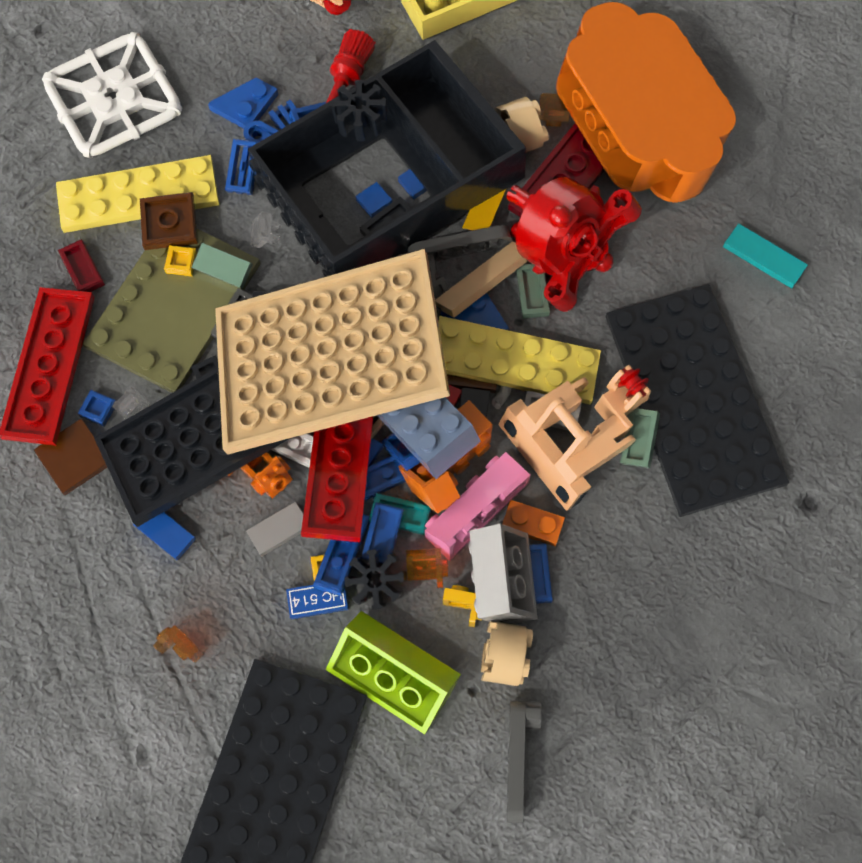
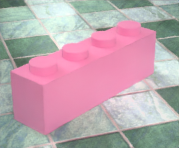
(477, 505)

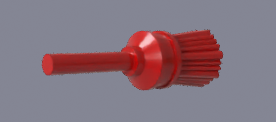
(350, 60)

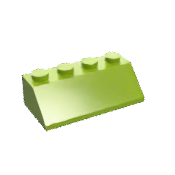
(392, 671)

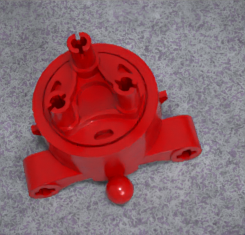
(568, 232)

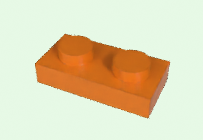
(536, 522)

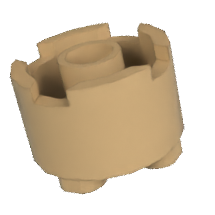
(524, 121)
(505, 654)

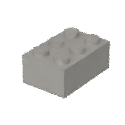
(502, 574)

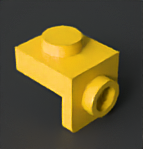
(460, 597)

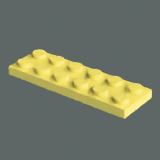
(116, 195)
(515, 358)

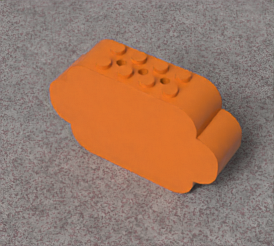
(645, 102)

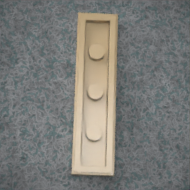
(480, 280)

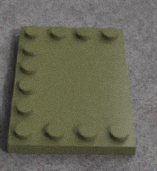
(163, 320)

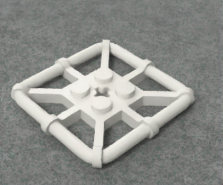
(104, 108)

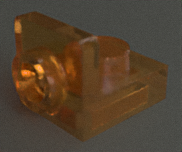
(184, 646)

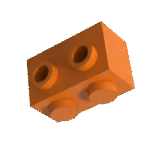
(436, 493)

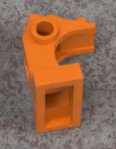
(272, 478)

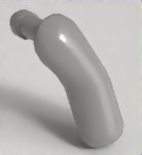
(501, 397)

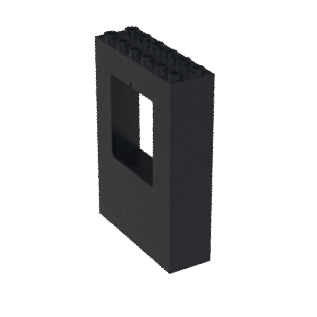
(434, 126)

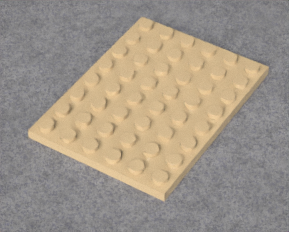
(329, 352)

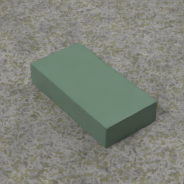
(222, 265)
(531, 292)
(644, 431)

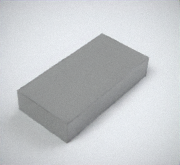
(276, 529)

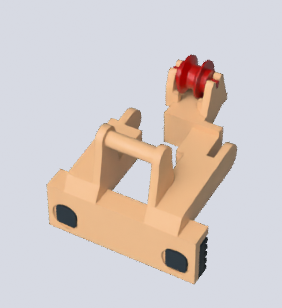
(566, 471)

